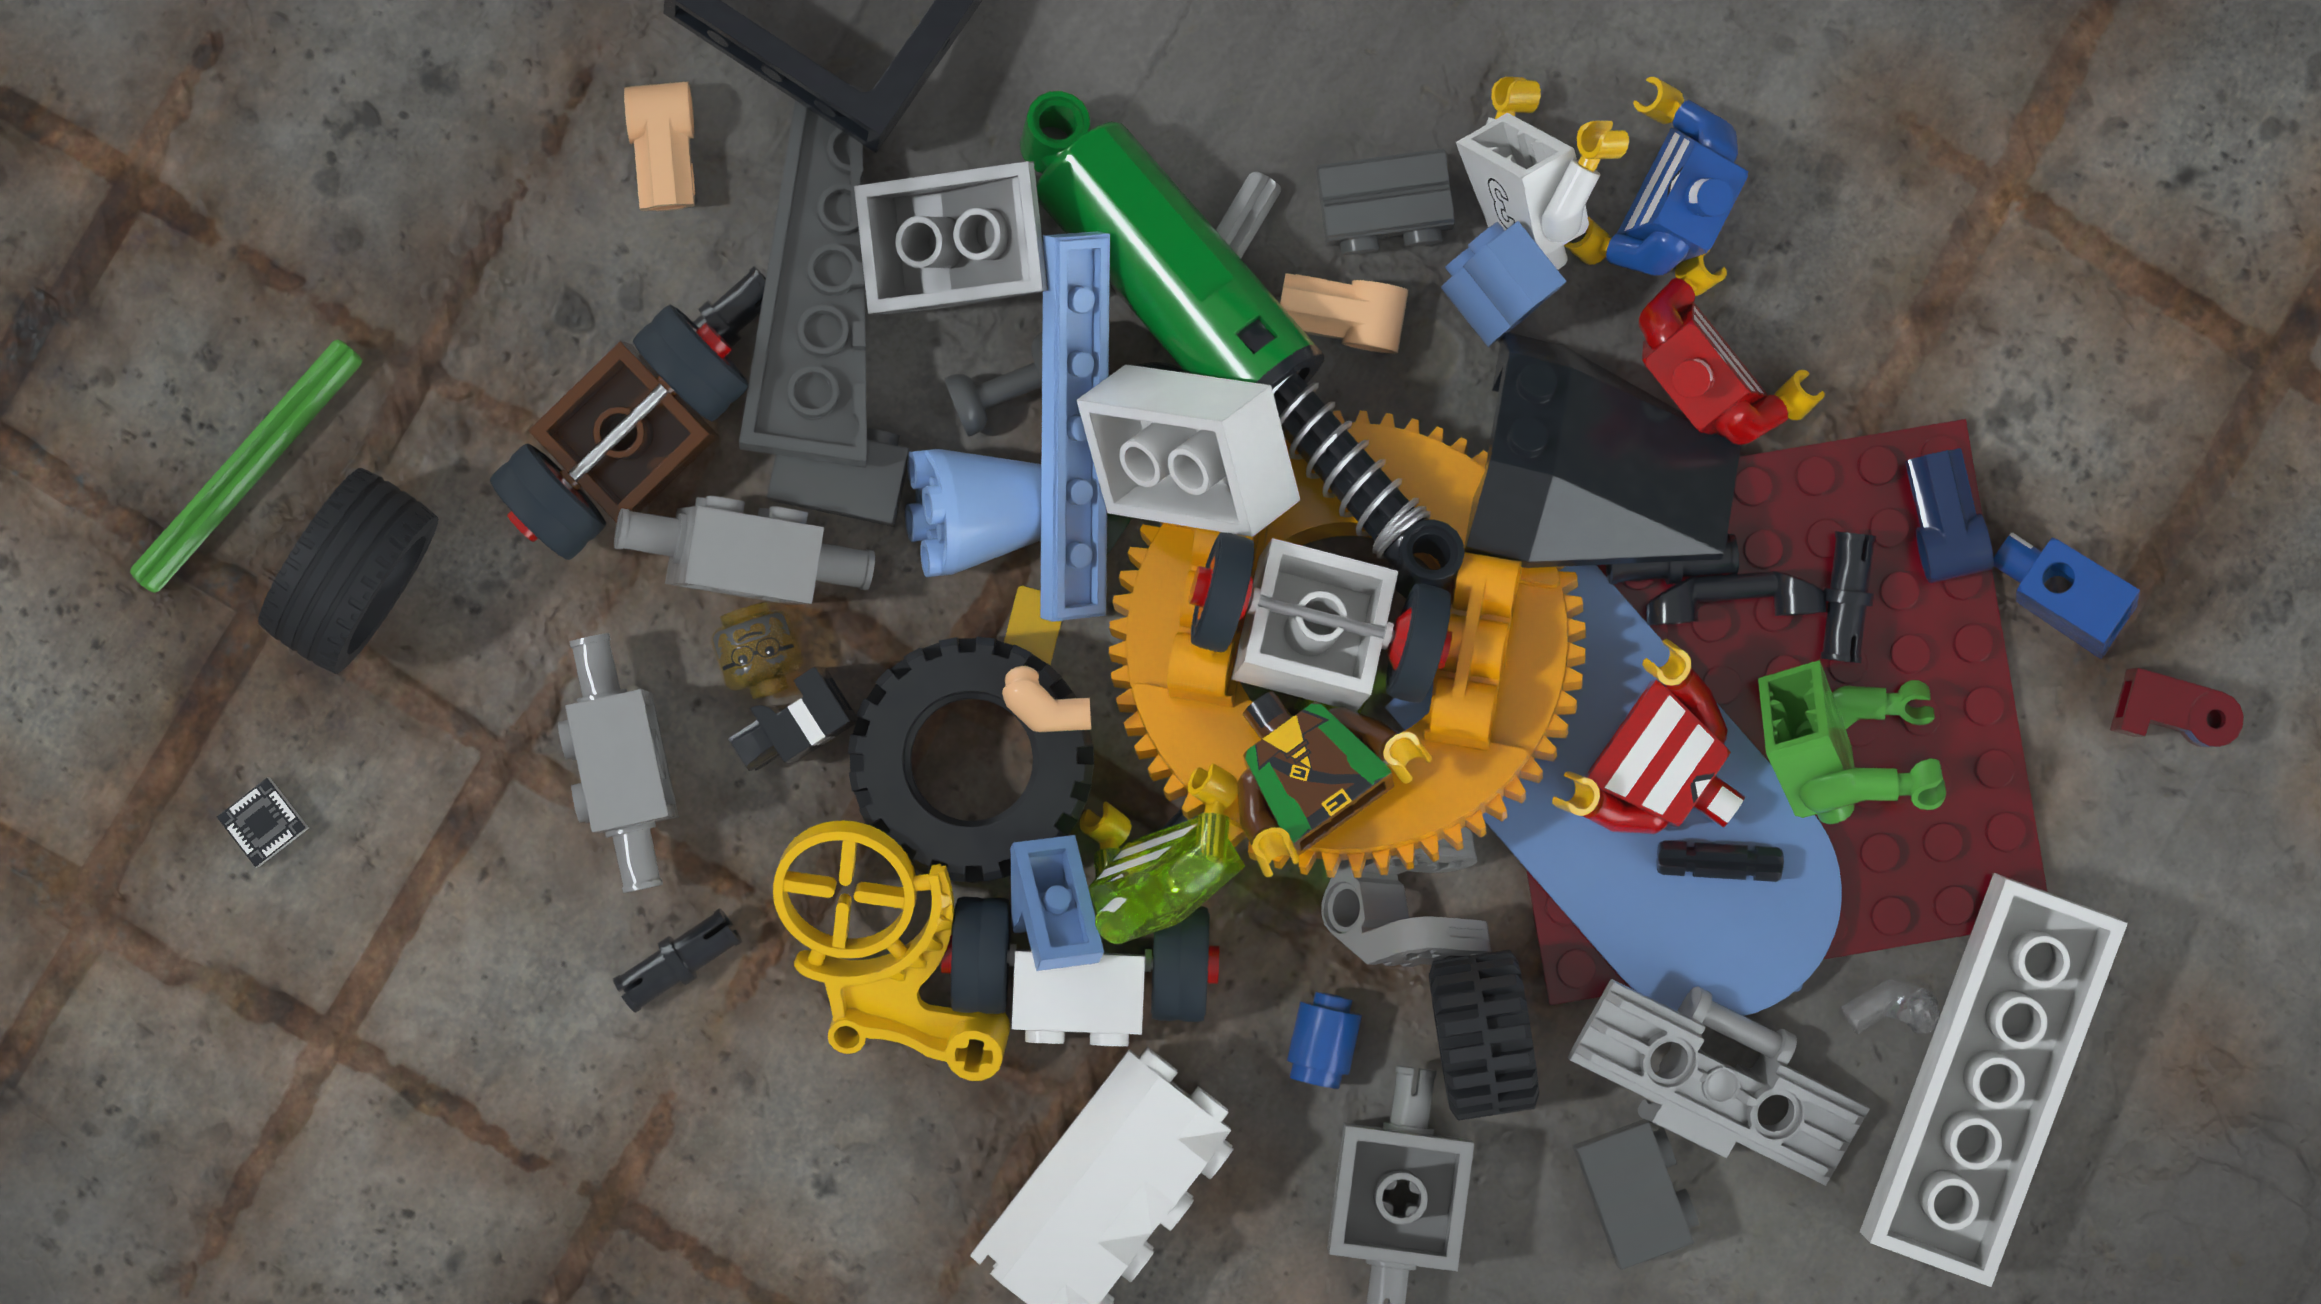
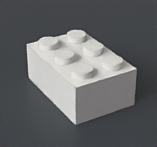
(1189, 450)

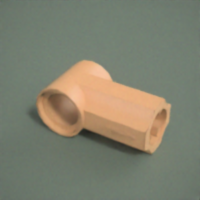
(661, 129)
(1359, 313)

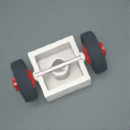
(1317, 622)

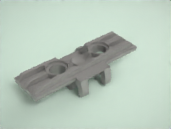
(1707, 1097)

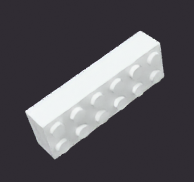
(1992, 1079)

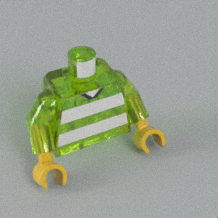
(1165, 873)

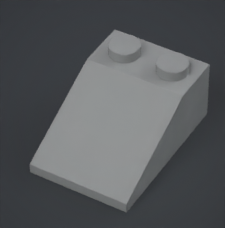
(951, 239)

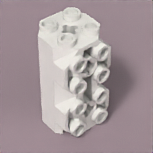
(1108, 1187)

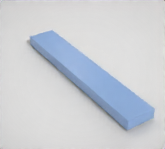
(1072, 364)

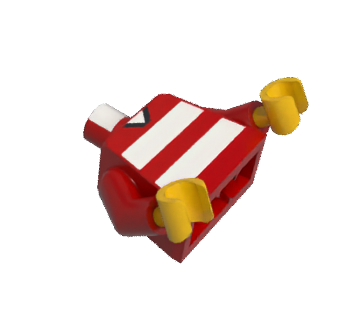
(1703, 369)
(1660, 758)

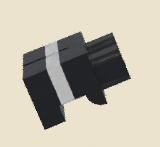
(799, 727)

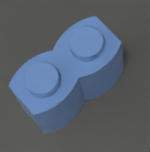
(1500, 280)

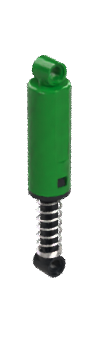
(1220, 318)

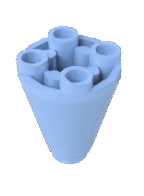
(970, 508)

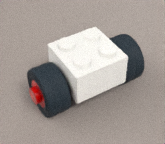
(1082, 998)

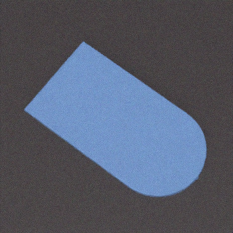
(1660, 931)

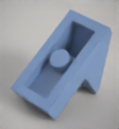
(1053, 903)

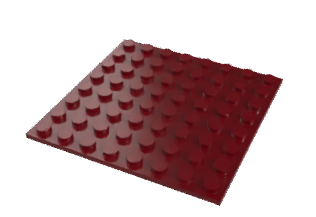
(1901, 867)

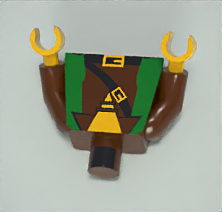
(1314, 773)

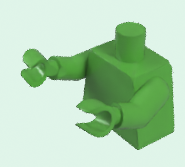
(1813, 751)

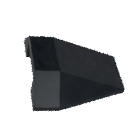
(1594, 469)

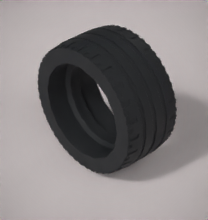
(347, 570)

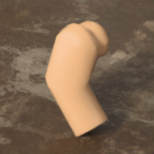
(1038, 708)

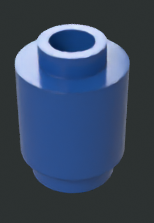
(1323, 1040)

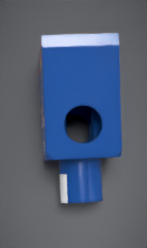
(2089, 611)

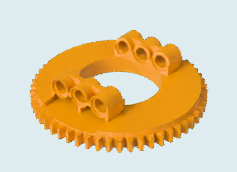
(1486, 705)

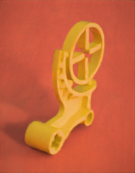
(882, 993)

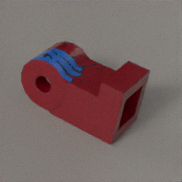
(2197, 712)

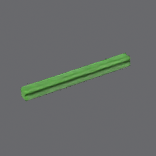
(246, 466)

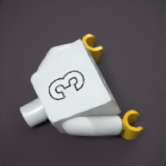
(1532, 175)

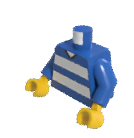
(1681, 196)

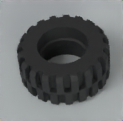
(883, 766)

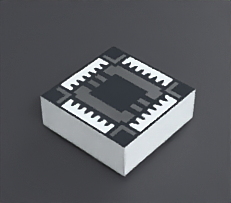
(262, 822)

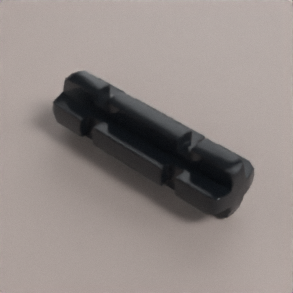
(1720, 861)

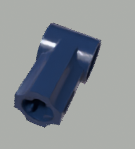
(1950, 534)

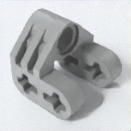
(1374, 919)

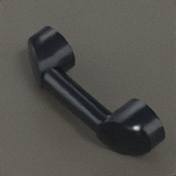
(1790, 595)

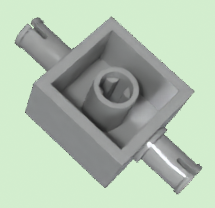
(744, 554)
(619, 762)
(1434, 1168)

